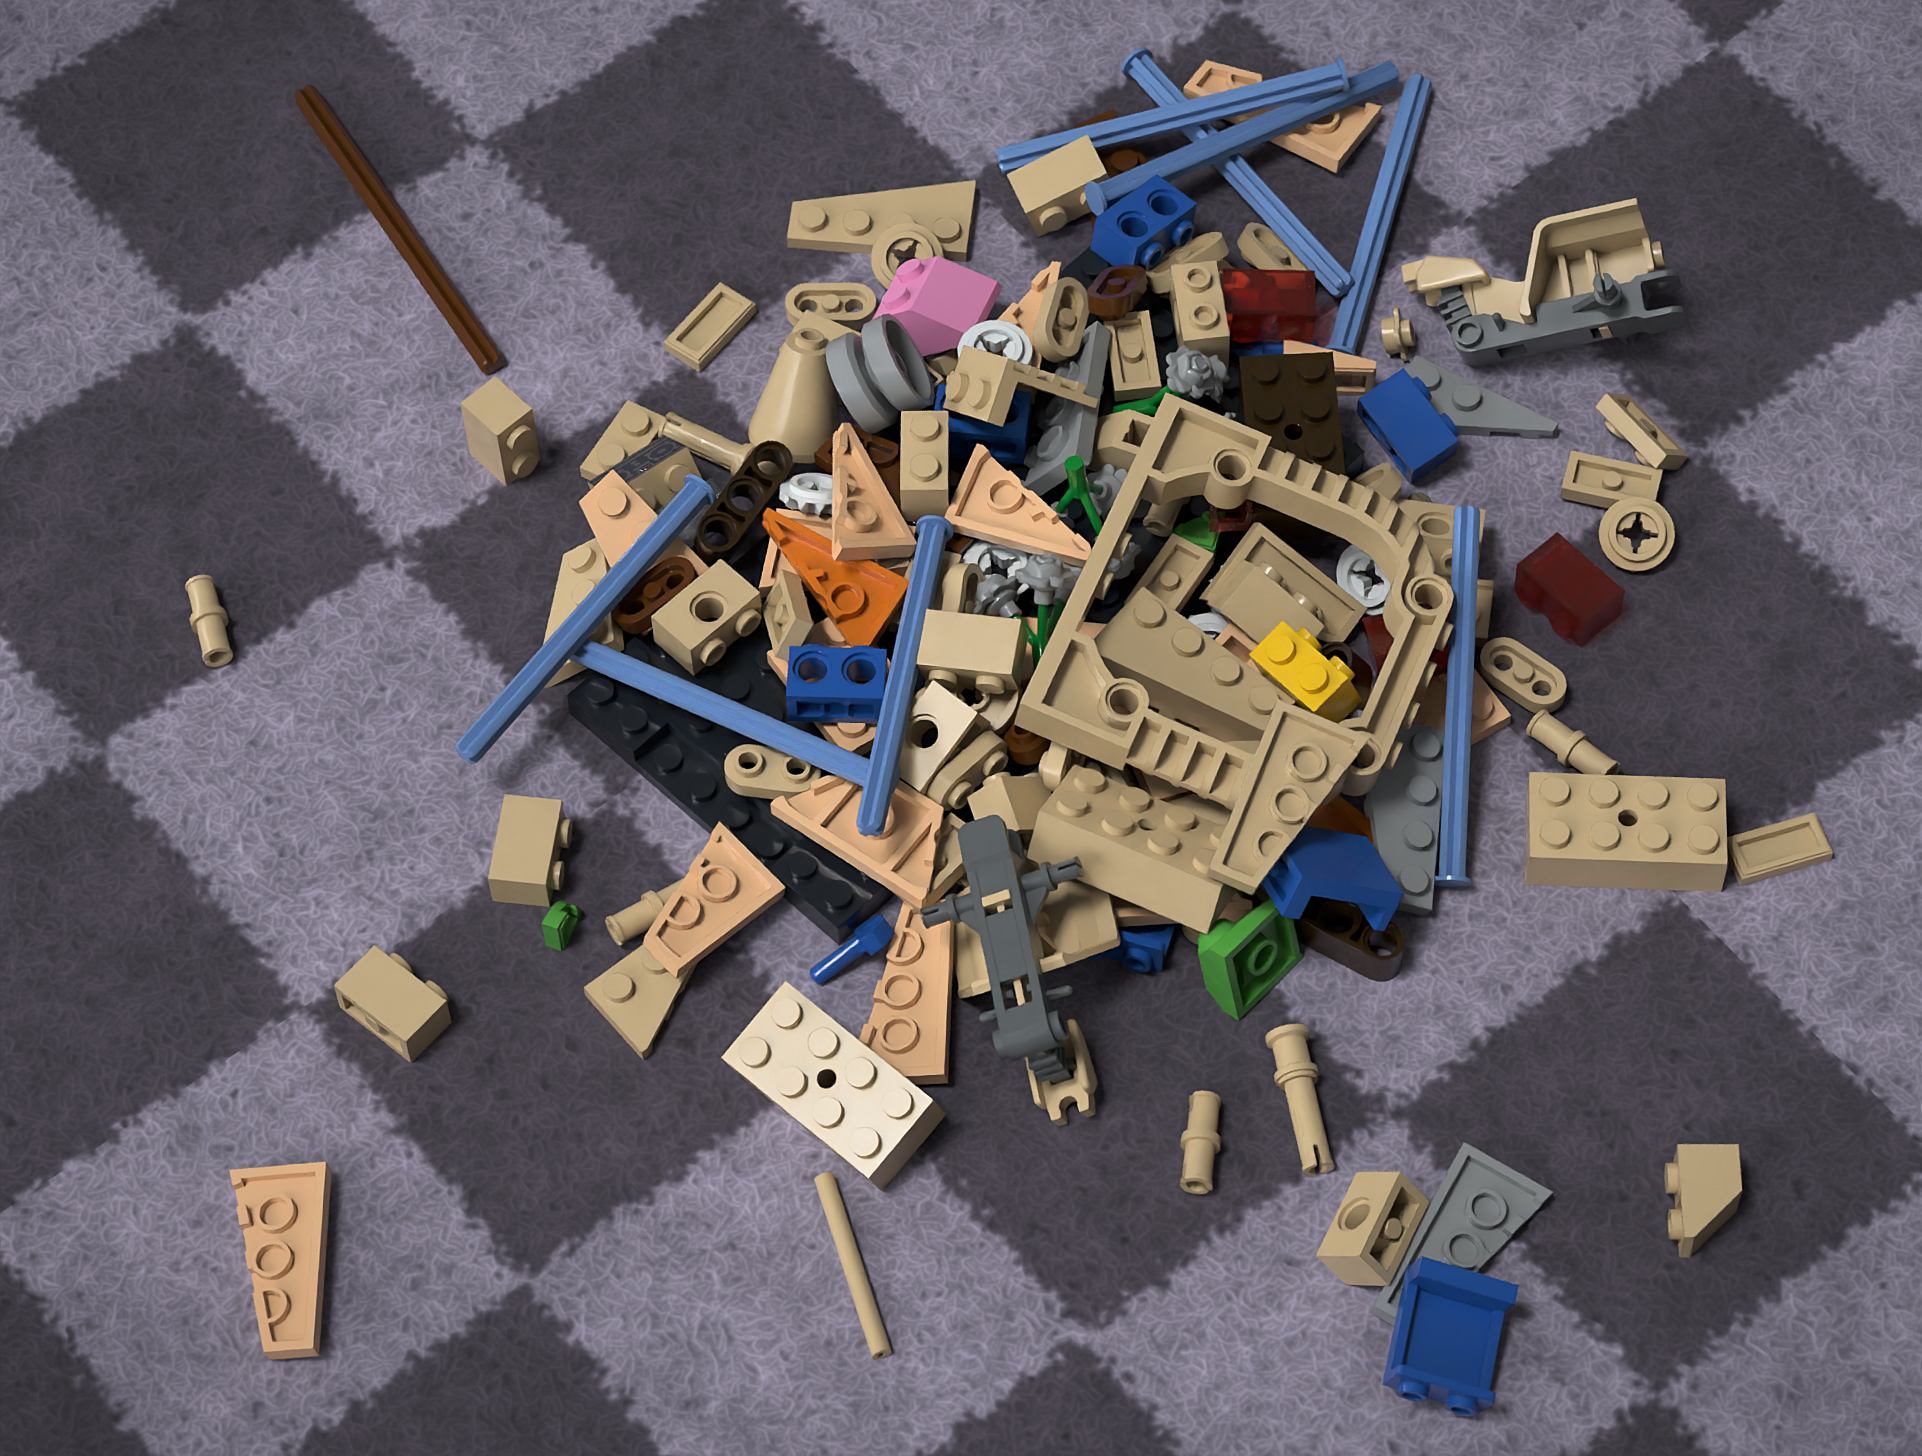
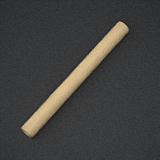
(852, 1266)

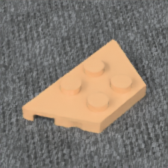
(897, 858)

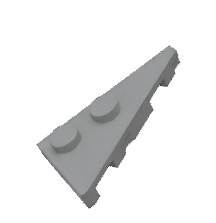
(1476, 408)

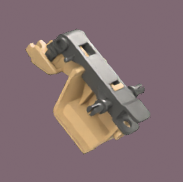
(1581, 286)
(1012, 929)

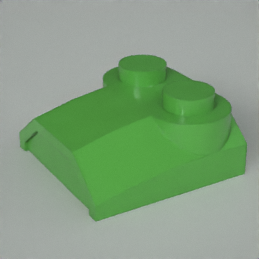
(1247, 957)

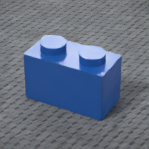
(1408, 425)

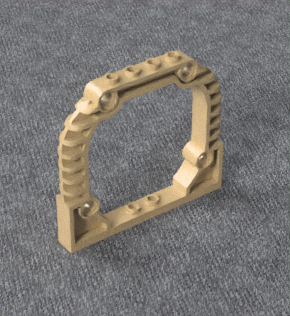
(1184, 457)

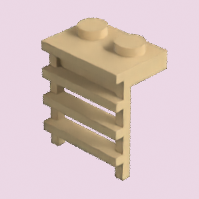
(987, 382)

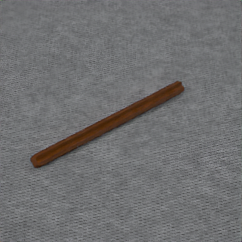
(399, 230)

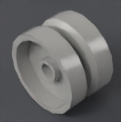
(879, 373)

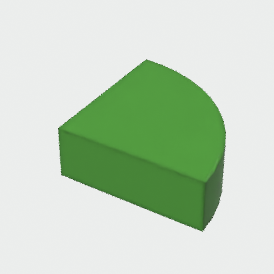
(1198, 532)
(560, 924)

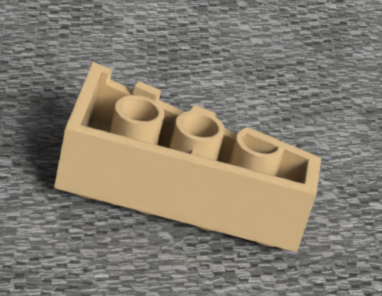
(1187, 671)

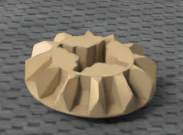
(901, 238)
(1653, 520)

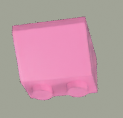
(938, 301)

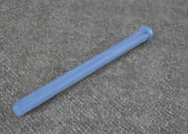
(1183, 114)
(1241, 136)
(1245, 180)
(1380, 214)
(585, 619)
(902, 676)
(1459, 699)
(724, 711)

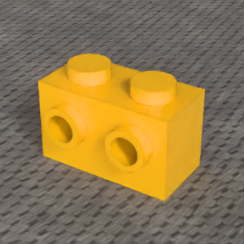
(1298, 669)

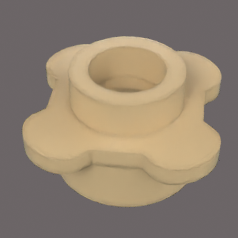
(1397, 334)

